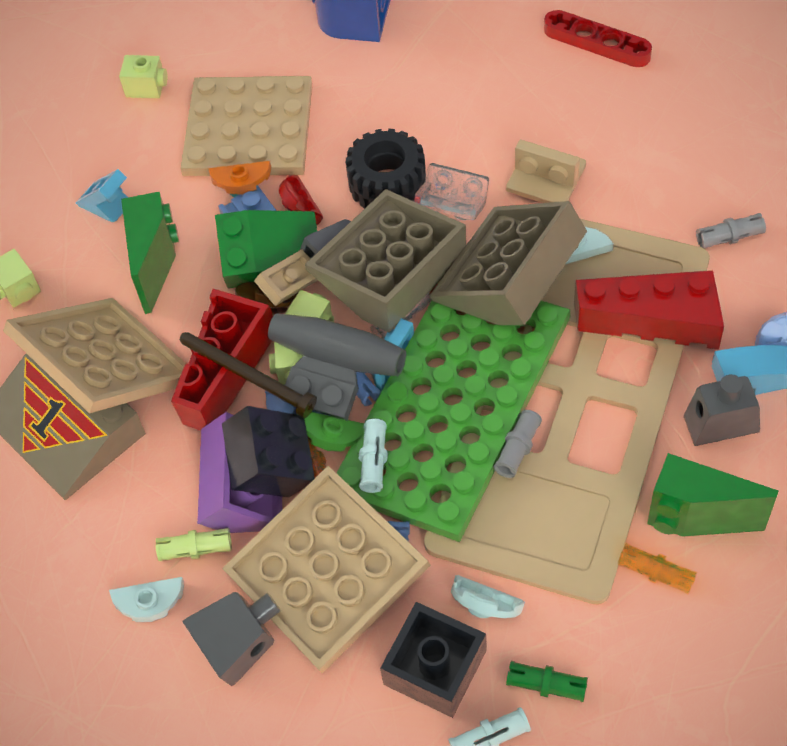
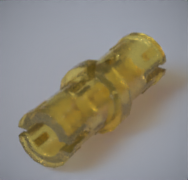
(657, 568)

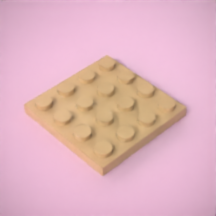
(247, 123)
(97, 353)
(327, 567)

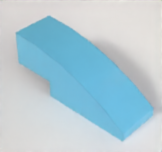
(761, 364)

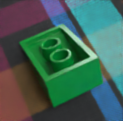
(258, 240)
(149, 244)
(707, 501)

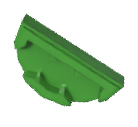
(331, 432)

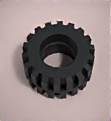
(382, 152)

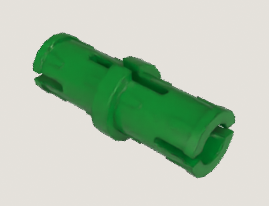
(547, 681)

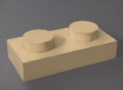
(286, 278)

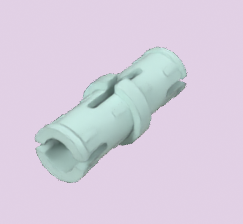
(373, 456)
(514, 724)

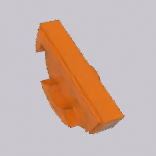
(240, 177)

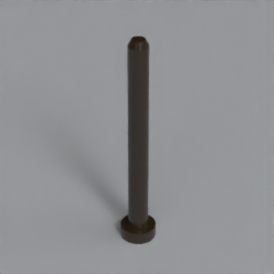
(303, 403)

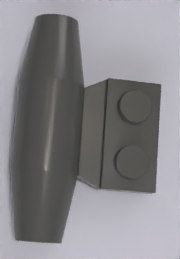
(332, 358)

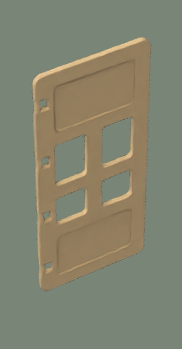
(556, 519)

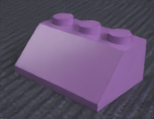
(217, 503)

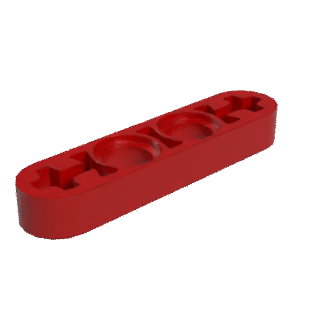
(558, 25)

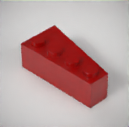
(652, 306)
(237, 328)

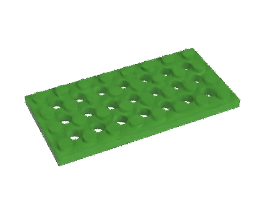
(397, 397)

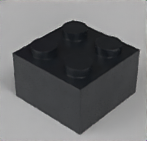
(267, 452)
(434, 659)

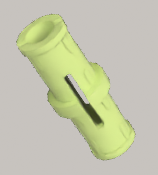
(193, 544)

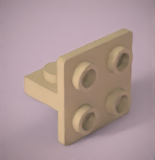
(544, 173)

